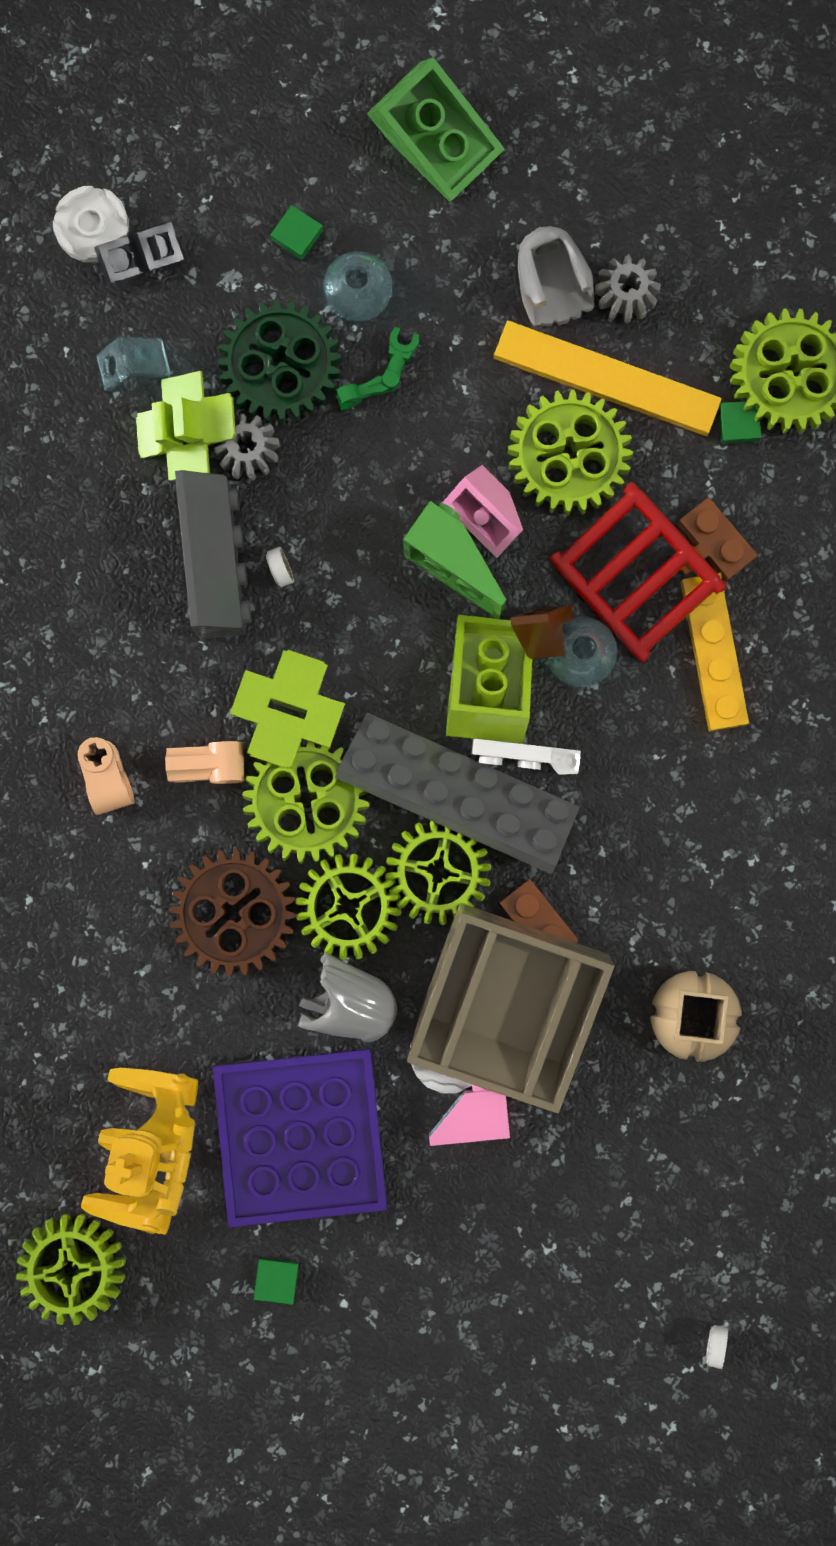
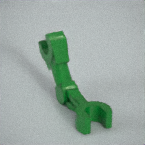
(399, 354)

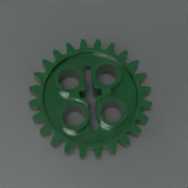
(297, 333)

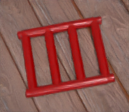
(684, 555)

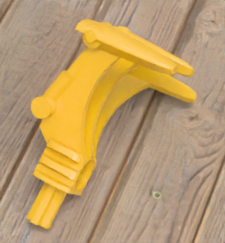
(140, 1153)

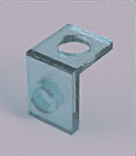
(133, 358)

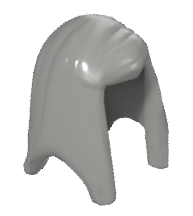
(553, 277)
(352, 1005)

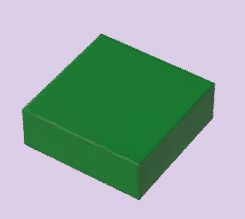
(296, 232)
(737, 424)
(276, 1280)

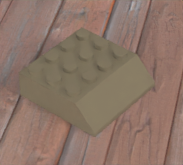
(509, 1008)

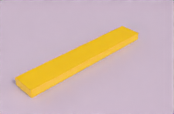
(607, 378)

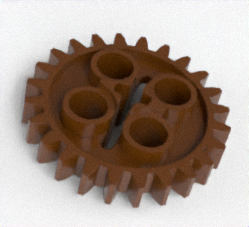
(256, 939)

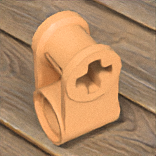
(105, 783)

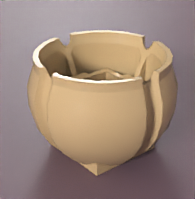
(668, 1015)

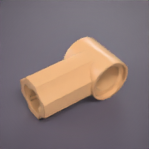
(215, 763)

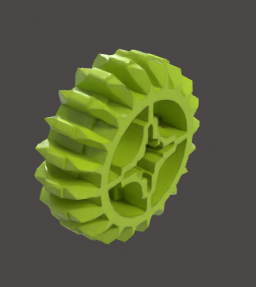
(404, 864)
(331, 877)
(71, 1286)

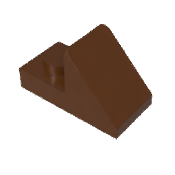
(542, 631)

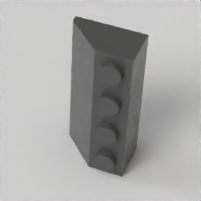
(211, 554)

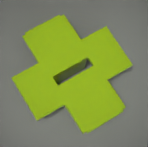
(187, 418)
(293, 687)

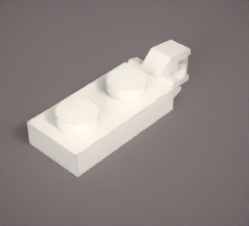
(529, 756)

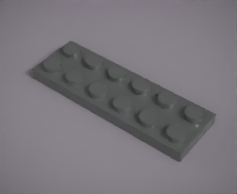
(458, 792)

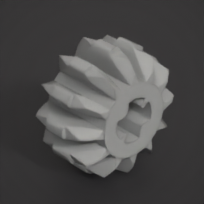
(618, 278)
(255, 459)

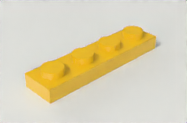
(716, 660)

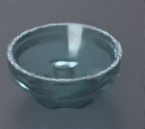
(363, 302)
(591, 671)

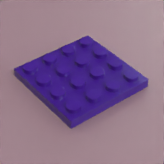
(299, 1138)

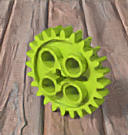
(785, 339)
(579, 485)
(271, 806)

